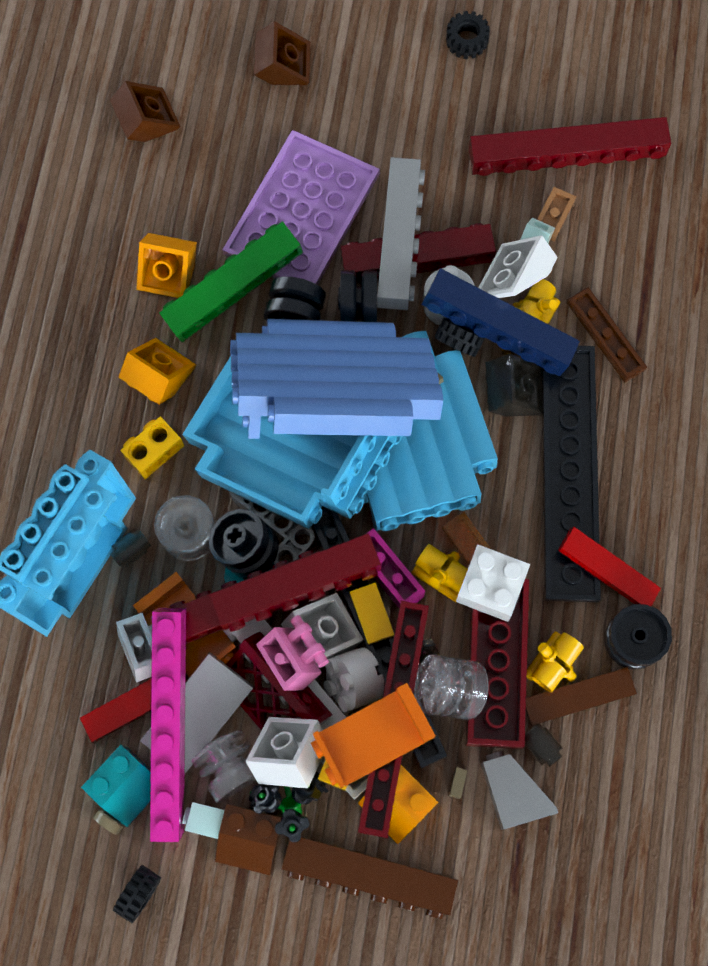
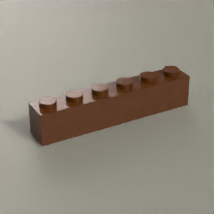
(371, 875)

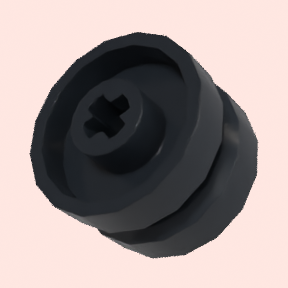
(358, 298)
(294, 300)
(243, 542)
(651, 628)

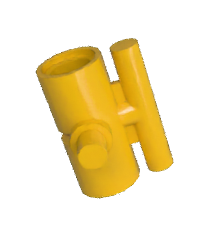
(540, 301)
(440, 571)
(555, 661)

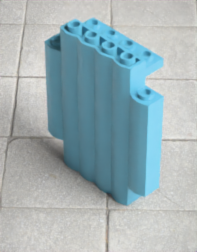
(439, 461)
(284, 471)
(64, 542)

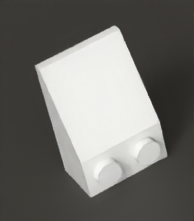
(518, 266)

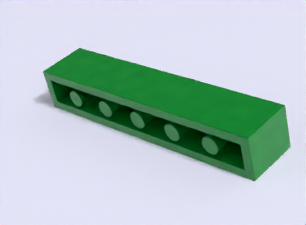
(231, 281)

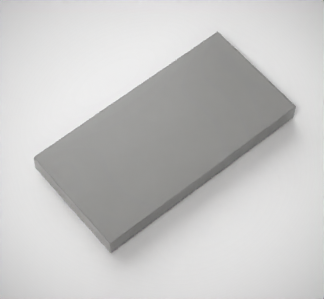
(210, 700)

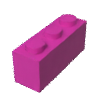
(394, 576)

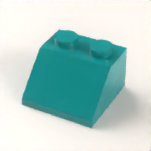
(121, 785)

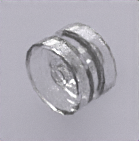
(172, 529)

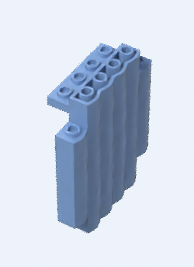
(333, 378)

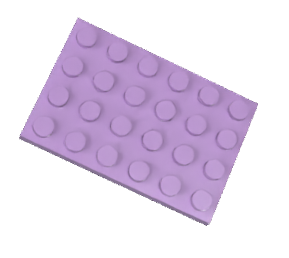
(314, 195)

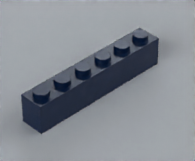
(500, 323)

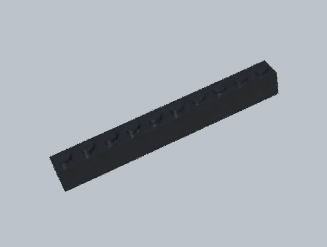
(330, 534)

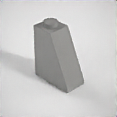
(513, 792)

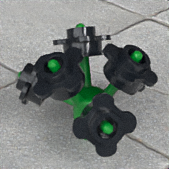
(292, 822)

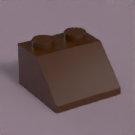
(281, 56)
(143, 111)
(247, 839)

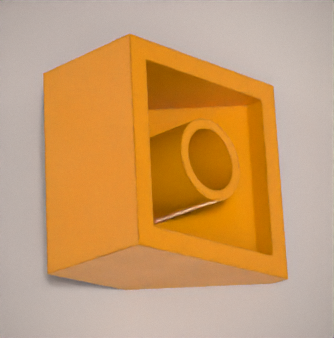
(165, 265)
(156, 370)
(410, 805)

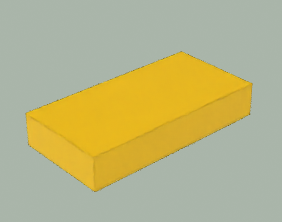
(371, 613)

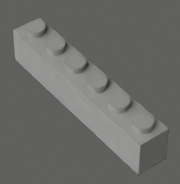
(399, 234)

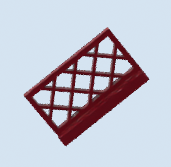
(301, 702)

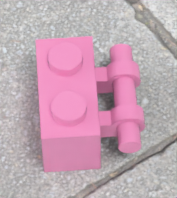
(289, 657)

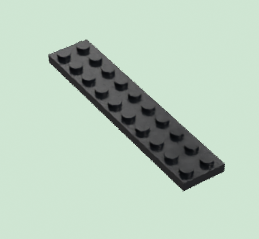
(570, 475)

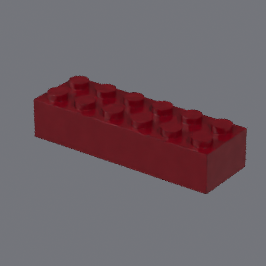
(503, 653)

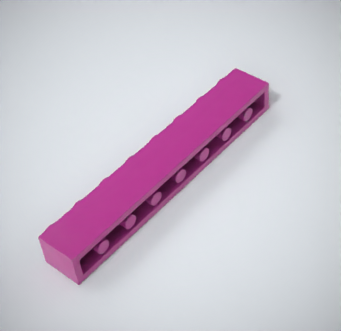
(168, 724)

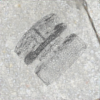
(451, 687)
(226, 764)

